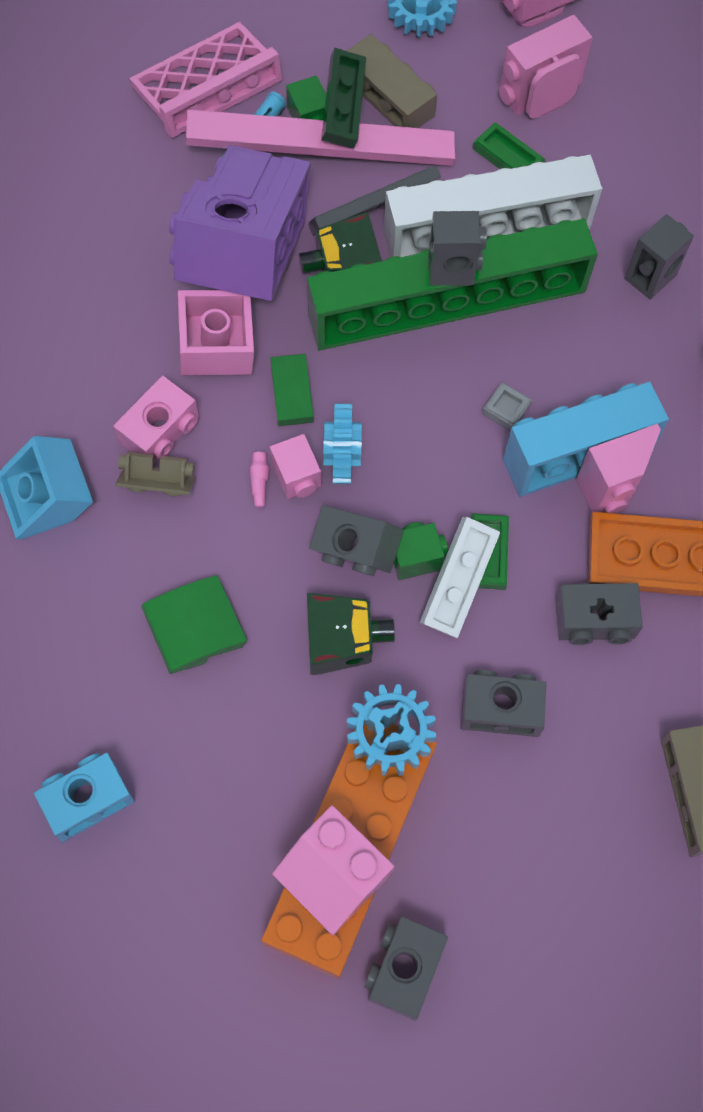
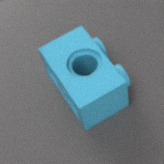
(107, 798)

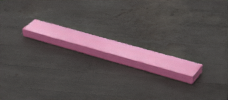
(305, 135)

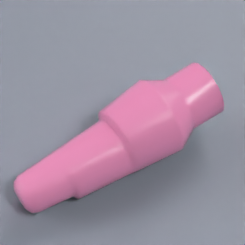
(259, 476)

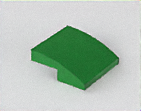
(193, 624)

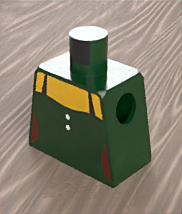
(342, 246)
(343, 632)

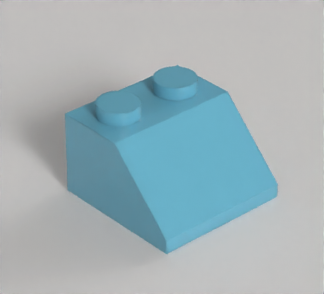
(43, 486)

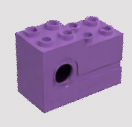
(241, 223)

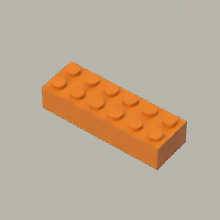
(378, 811)

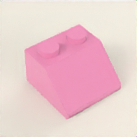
(615, 469)
(333, 870)

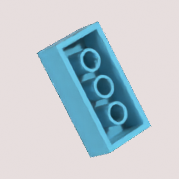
(555, 445)

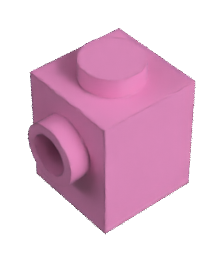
(296, 467)

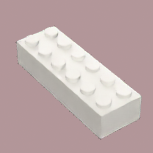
(505, 201)

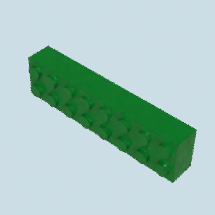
(397, 295)

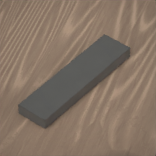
(372, 199)

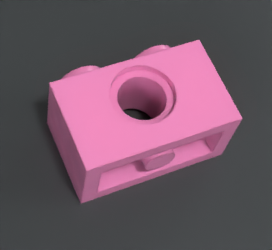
(160, 402)

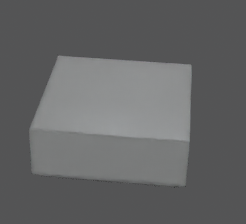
(506, 406)

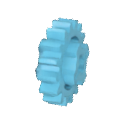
(422, 14)
(342, 443)
(379, 719)

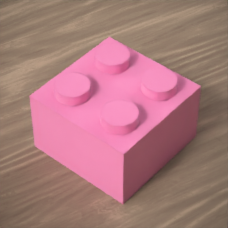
(215, 333)

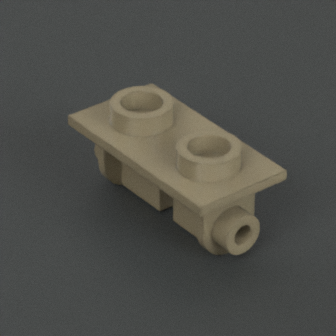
(173, 477)

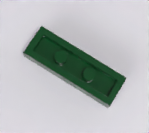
(343, 98)

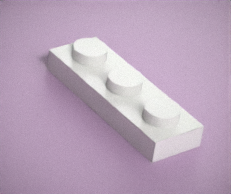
(459, 577)

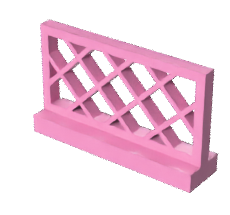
(214, 91)

